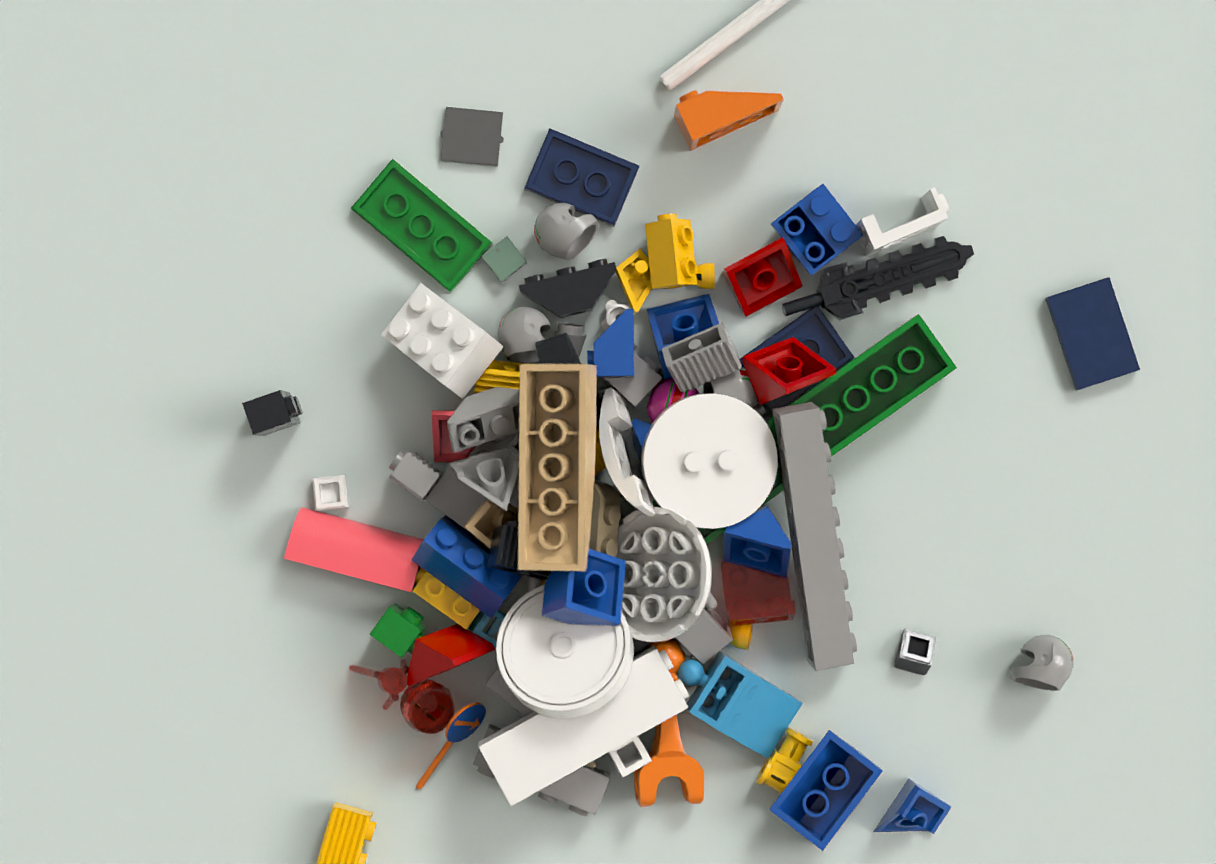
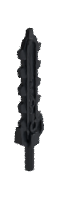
(846, 290)

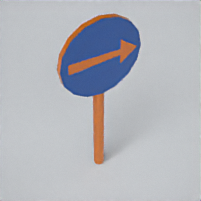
(459, 728)

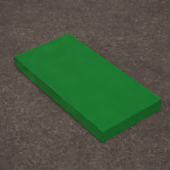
(421, 225)

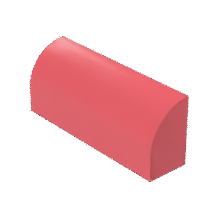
(353, 549)

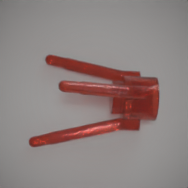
(390, 680)

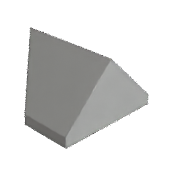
(490, 473)

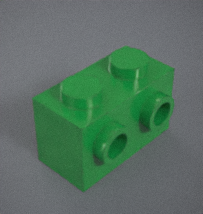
(399, 629)

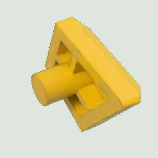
(635, 279)

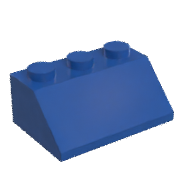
(461, 564)
(826, 790)

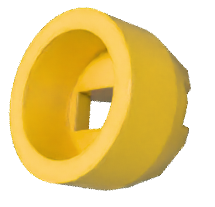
(707, 271)
(741, 636)

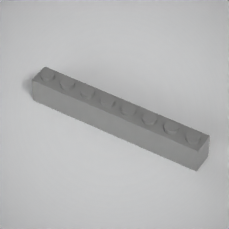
(814, 535)

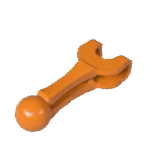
(667, 750)

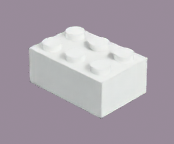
(442, 340)

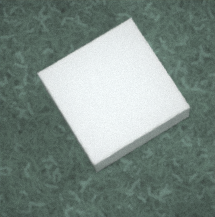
(330, 492)

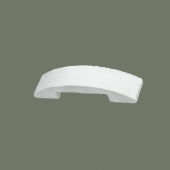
(612, 421)

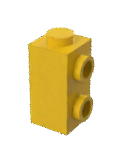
(671, 252)
(444, 599)

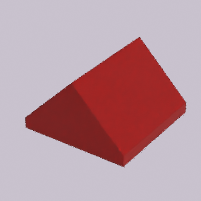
(762, 277)
(784, 369)
(444, 651)

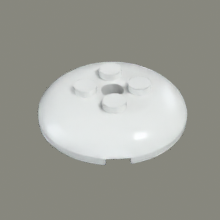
(666, 544)

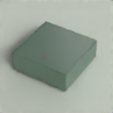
(504, 259)

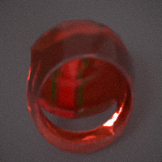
(427, 706)

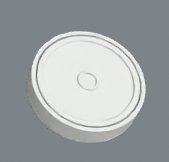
(710, 460)
(560, 665)

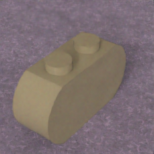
(605, 519)

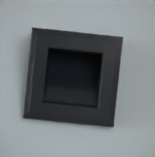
(915, 652)

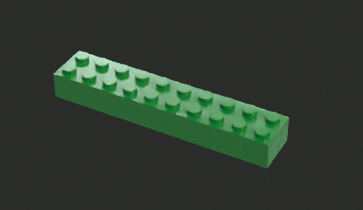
(869, 390)

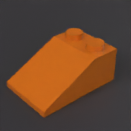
(718, 113)

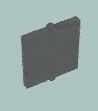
(471, 136)

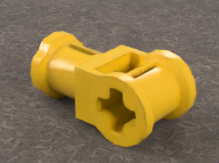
(784, 762)

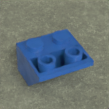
(817, 229)

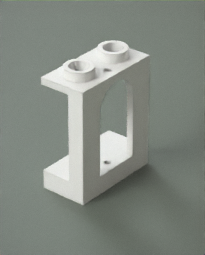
(874, 240)

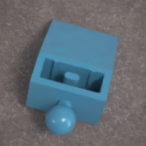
(742, 704)

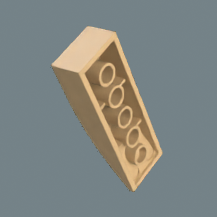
(556, 465)

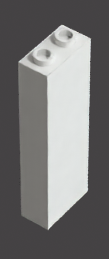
(547, 748)

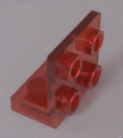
(755, 596)

